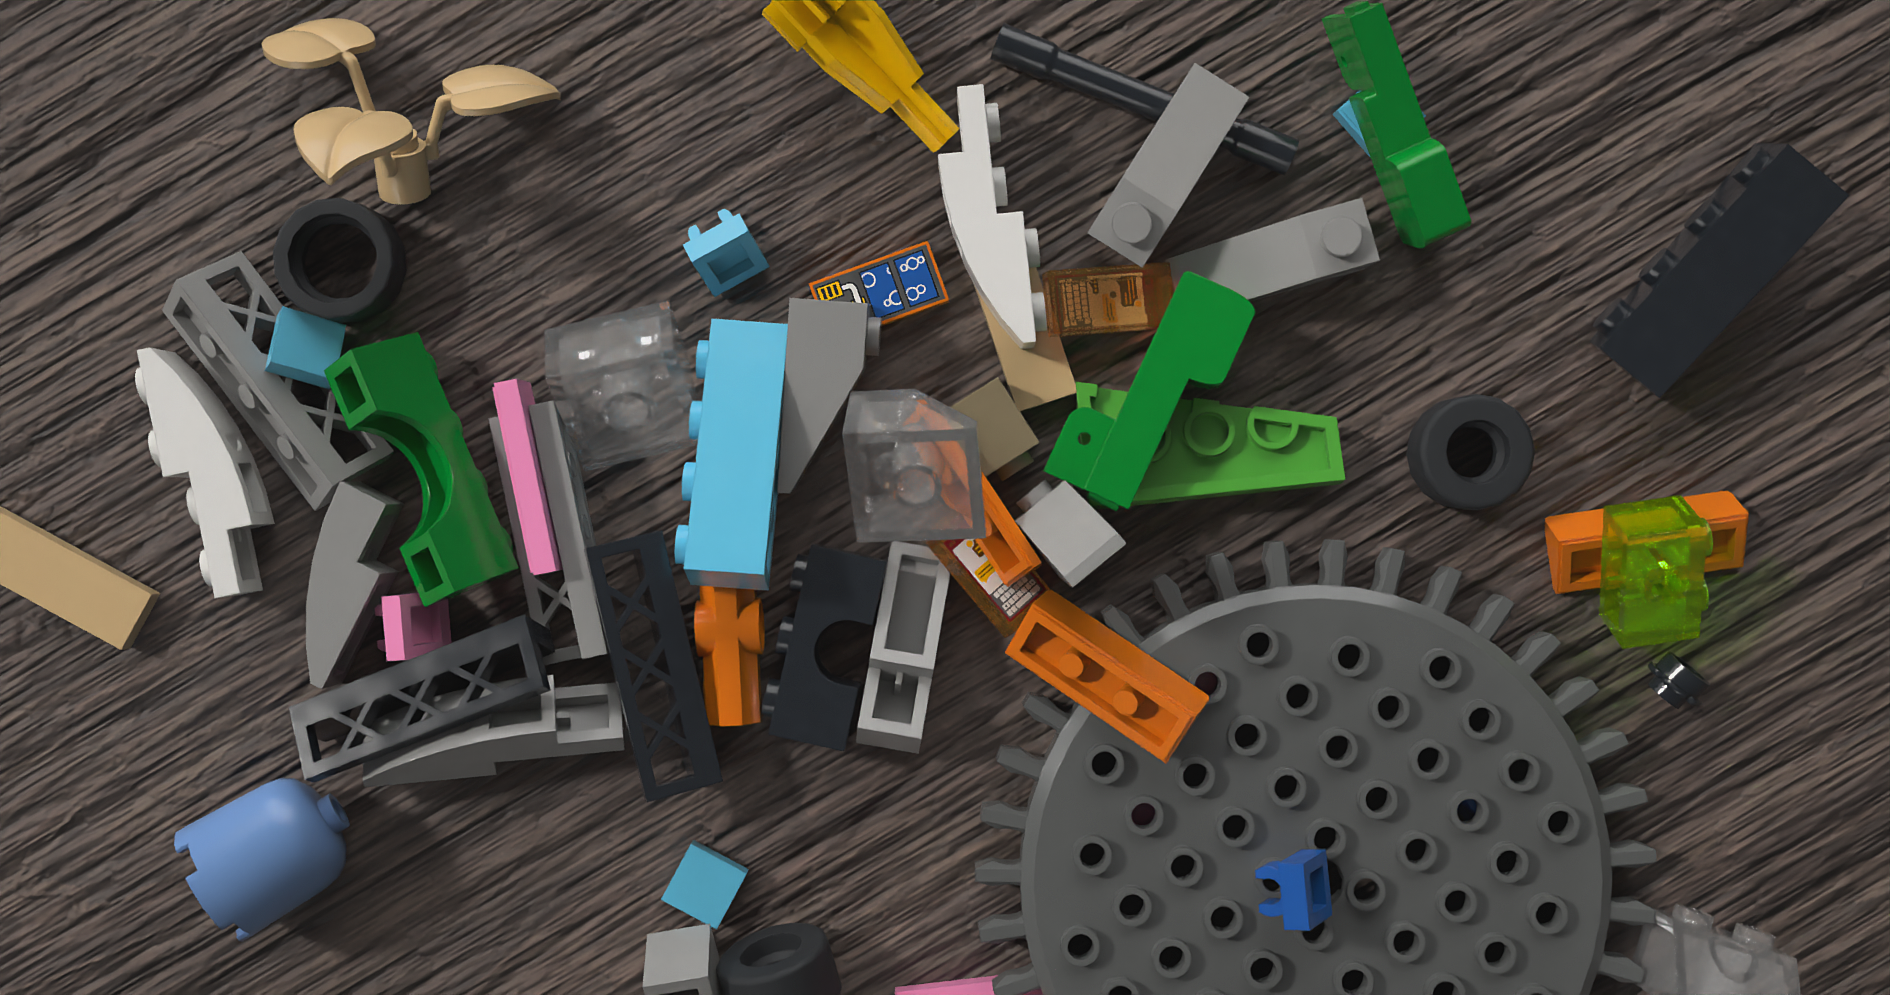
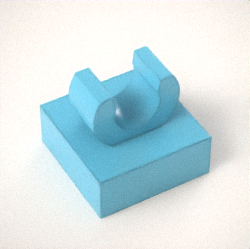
(725, 253)

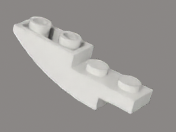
(991, 244)
(201, 441)

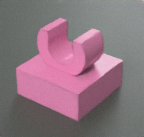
(411, 627)

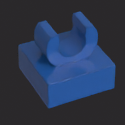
(1303, 889)

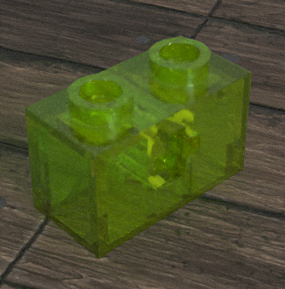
(1653, 571)

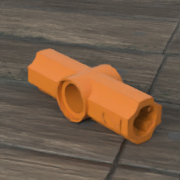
(730, 640)

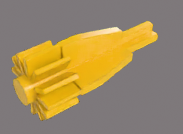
(866, 55)

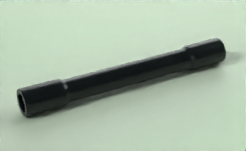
(1048, 61)

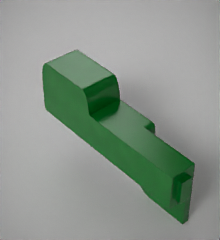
(1406, 159)
(1190, 347)

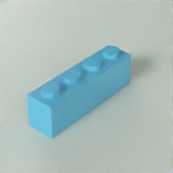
(736, 456)

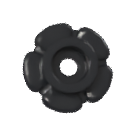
(1677, 681)

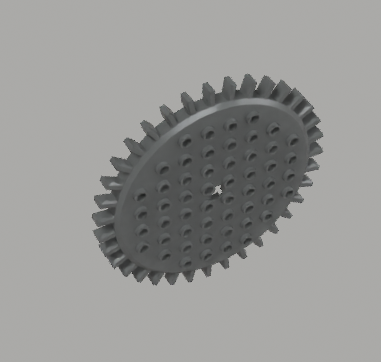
(1395, 649)

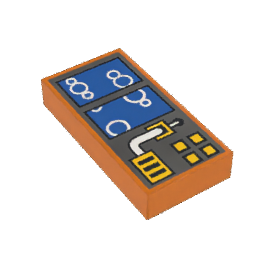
(892, 284)

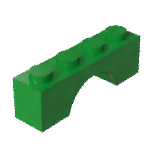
(397, 395)

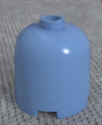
(264, 854)

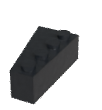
(1716, 264)

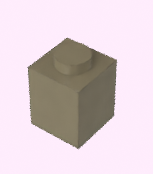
(1001, 430)

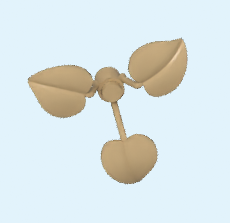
(345, 137)

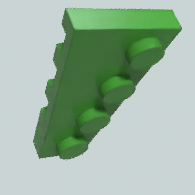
(1228, 449)

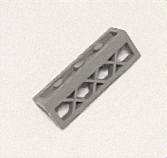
(261, 396)
(572, 531)

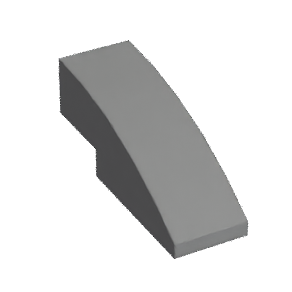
(347, 579)
(903, 649)

